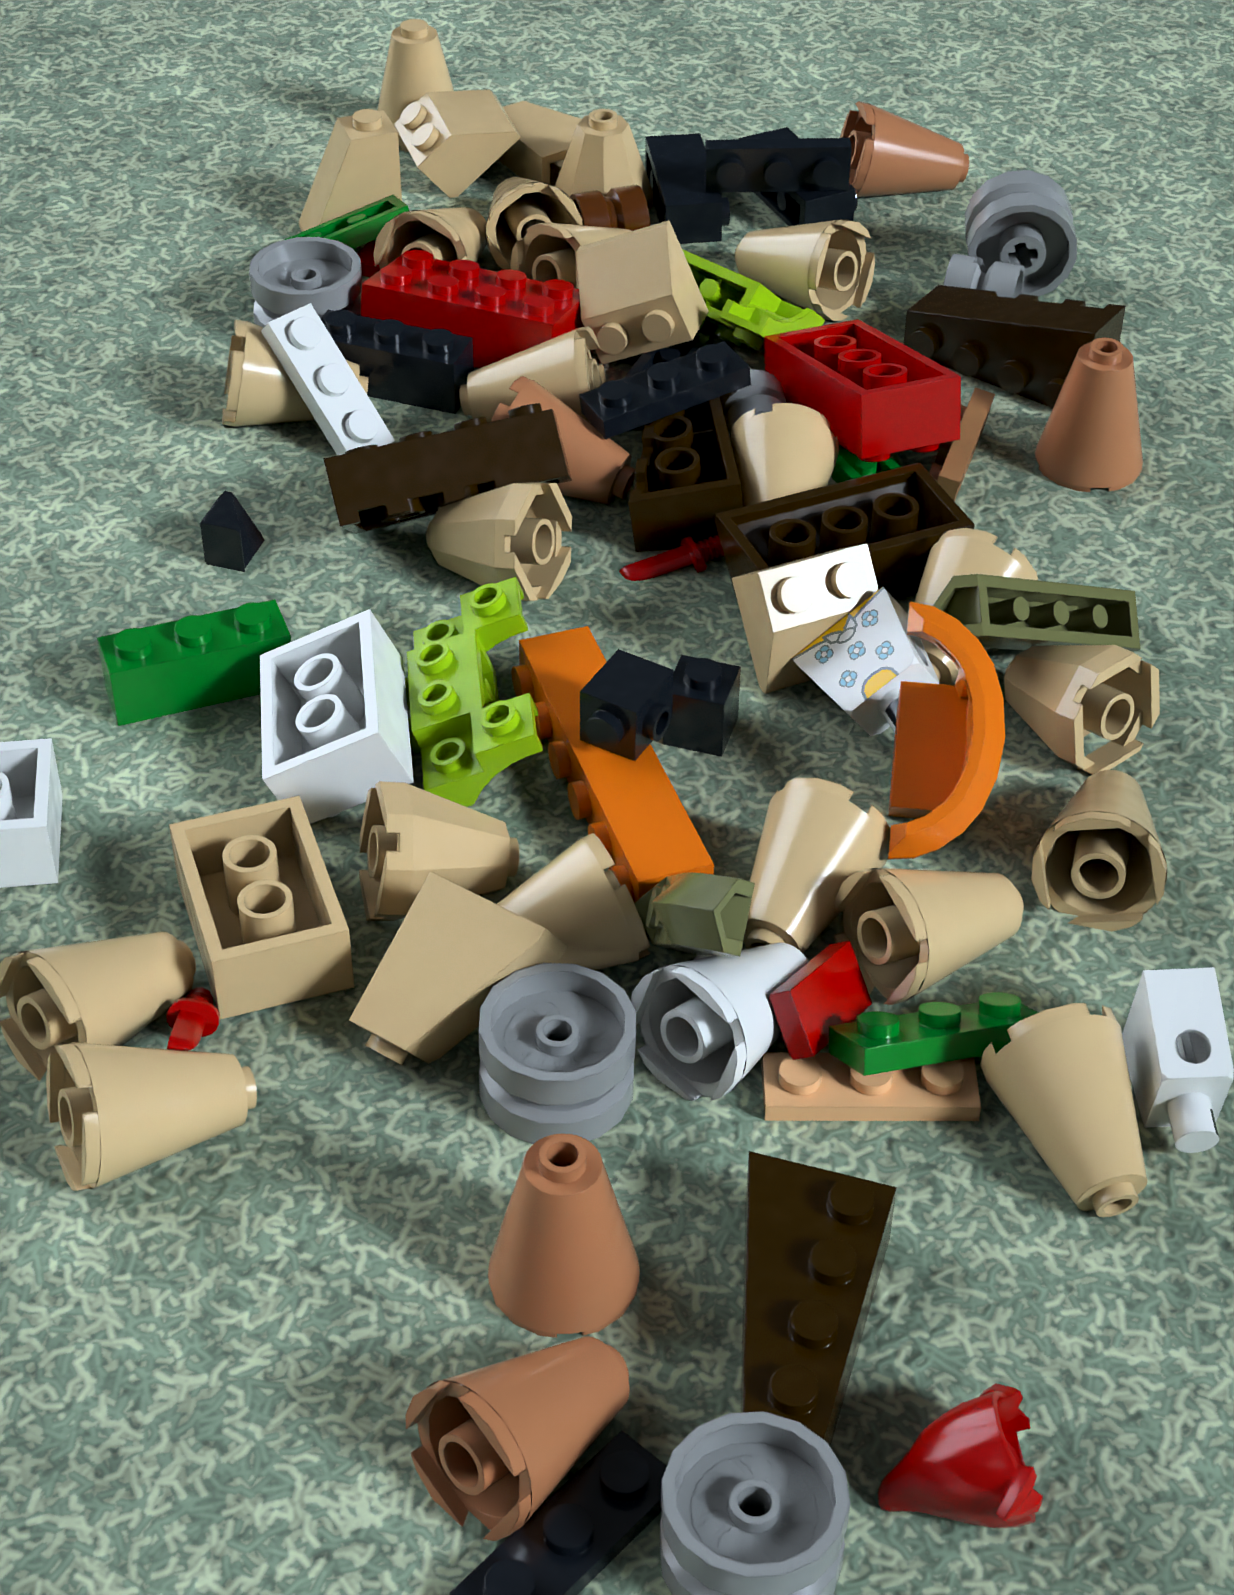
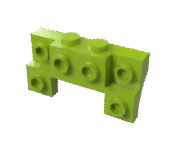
(743, 307)
(455, 698)

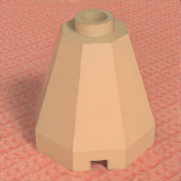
(603, 157)
(506, 536)
(1084, 691)
(420, 832)

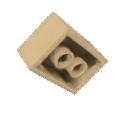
(262, 907)

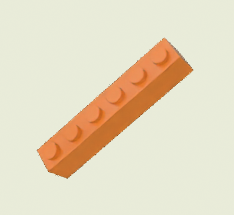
(623, 800)

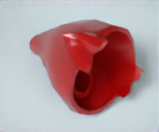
(968, 1466)

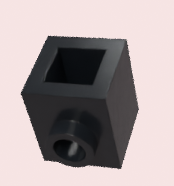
(626, 705)
(703, 705)

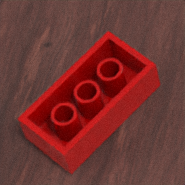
(495, 308)
(868, 388)

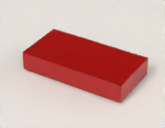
(818, 996)

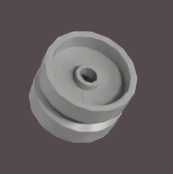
(1026, 223)
(304, 273)
(556, 1052)
(753, 1510)

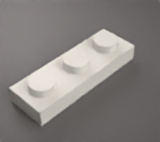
(325, 381)

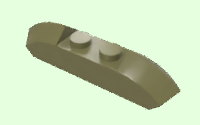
(1040, 613)
(697, 913)

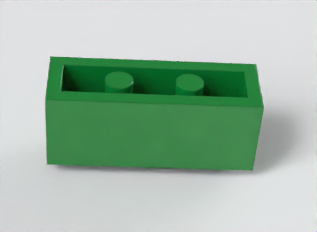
(189, 661)

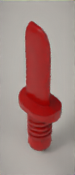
(688, 554)
(192, 1019)

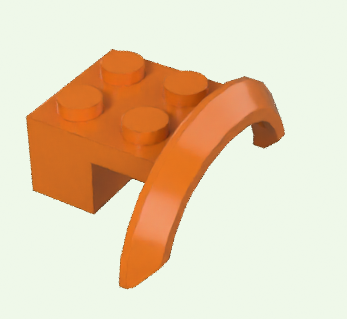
(944, 740)

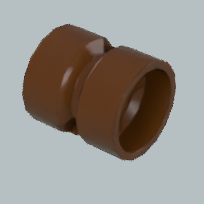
(622, 208)

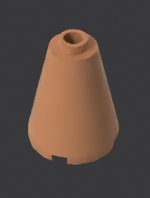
(899, 156)
(1094, 422)
(596, 465)
(563, 1243)
(514, 1429)

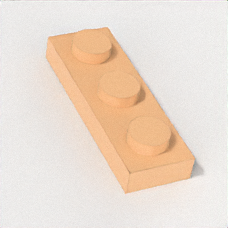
(832, 1091)

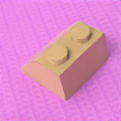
(456, 136)
(638, 292)
(796, 604)

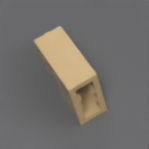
(542, 143)
(355, 169)
(443, 969)

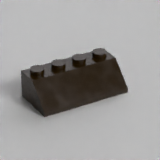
(891, 511)

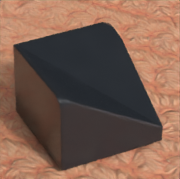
(229, 534)

